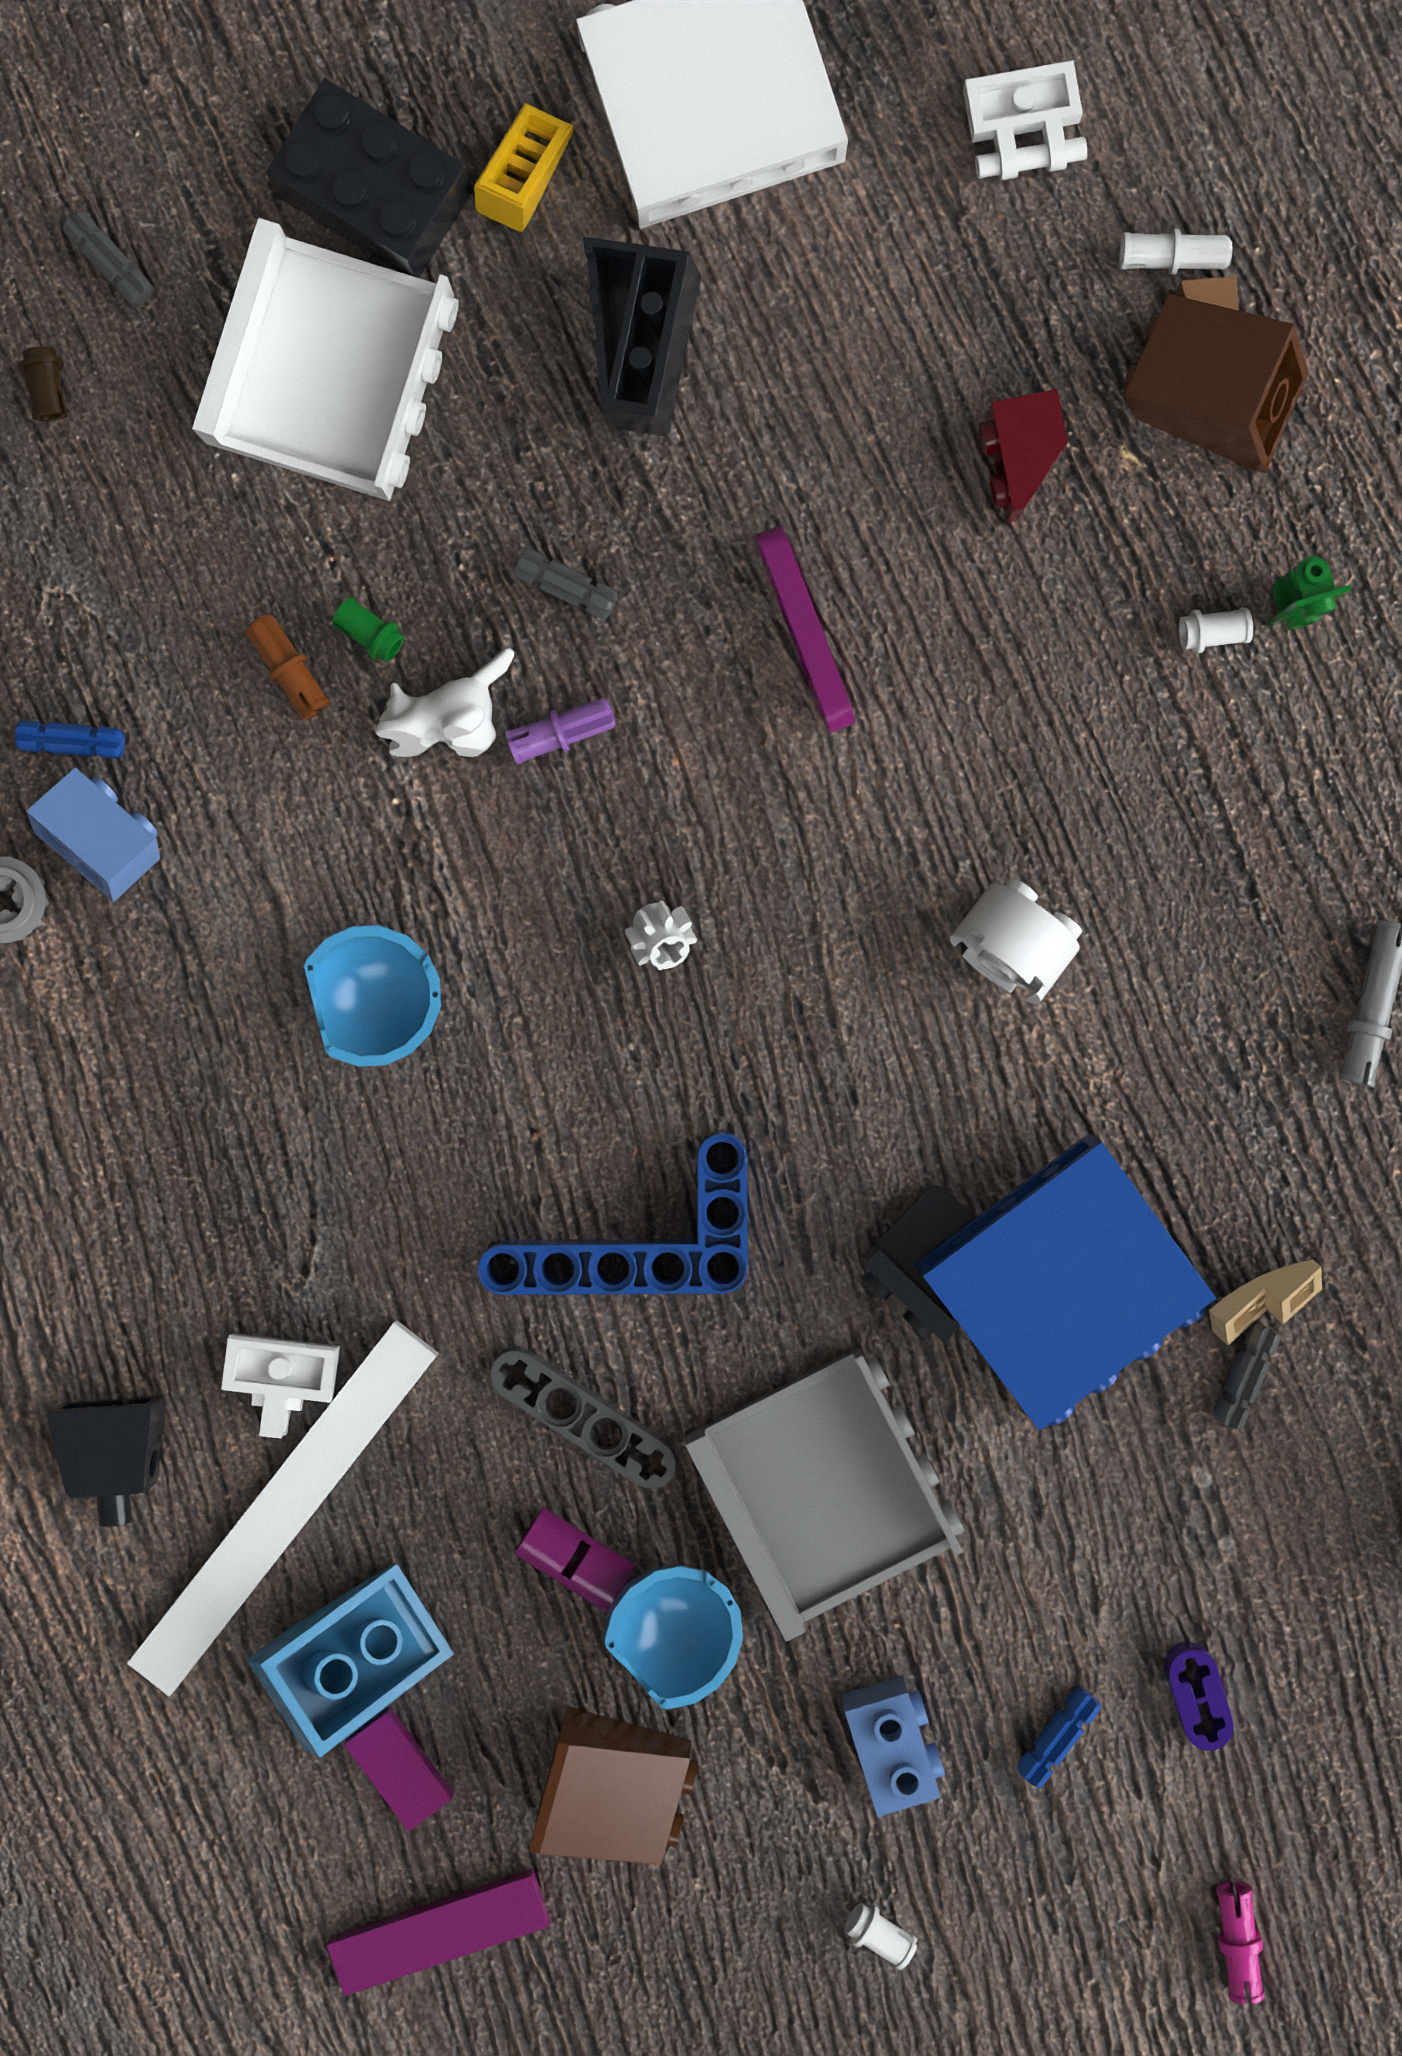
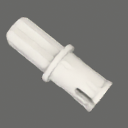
(1174, 251)

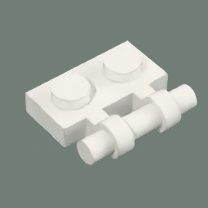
(1021, 104)

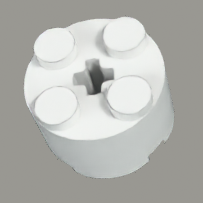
(1017, 939)

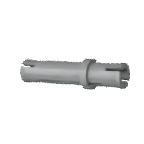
(1374, 1006)

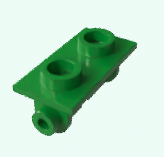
(1305, 594)

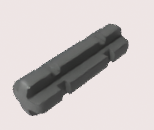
(108, 258)
(565, 583)
(1246, 1376)

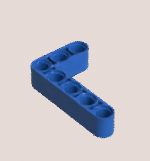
(640, 1253)

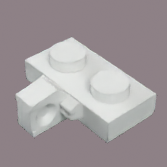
(279, 1376)

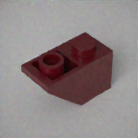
(1025, 442)

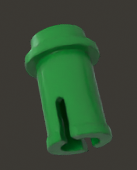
(368, 630)

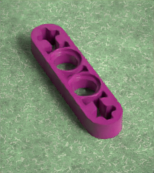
(804, 629)

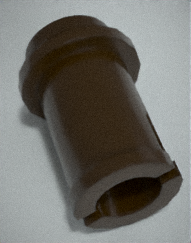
(44, 383)

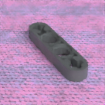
(578, 1424)

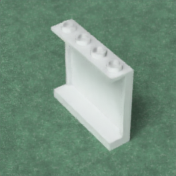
(711, 98)
(325, 363)

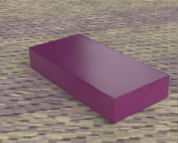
(399, 1769)

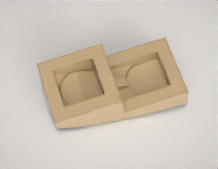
(1278, 1292)

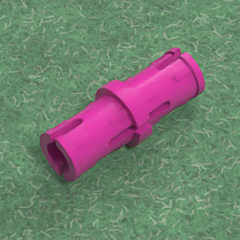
(1240, 1942)

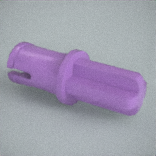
(560, 730)

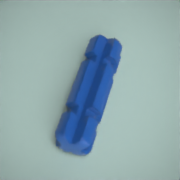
(69, 739)
(1058, 1737)

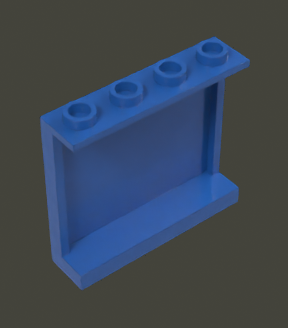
(1066, 1282)

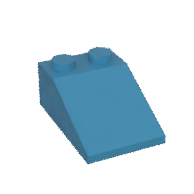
(350, 1660)

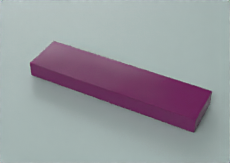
(438, 1932)

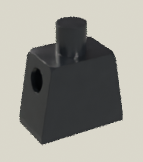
(109, 1450)

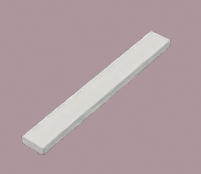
(283, 1508)

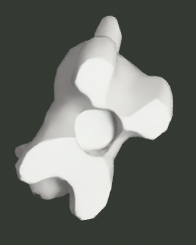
(453, 714)

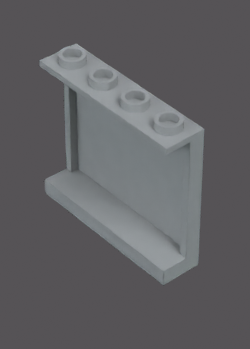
(823, 1489)

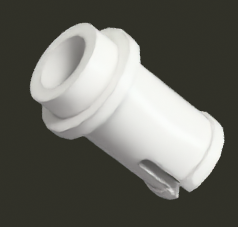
(1215, 629)
(880, 1935)

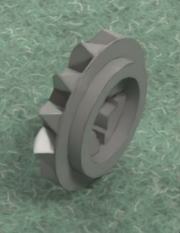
(28, 895)

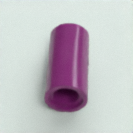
(574, 1559)

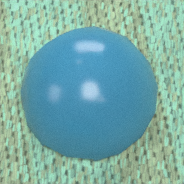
(372, 995)
(675, 1633)

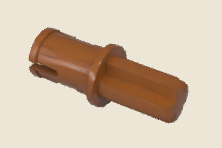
(287, 667)

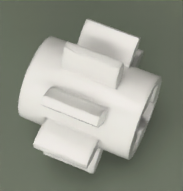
(660, 935)

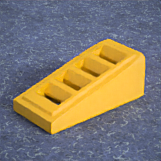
(507, 198)

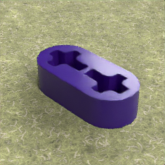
(1210, 1692)

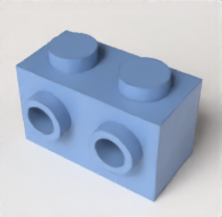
(95, 833)
(891, 1746)

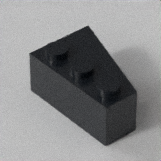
(642, 329)

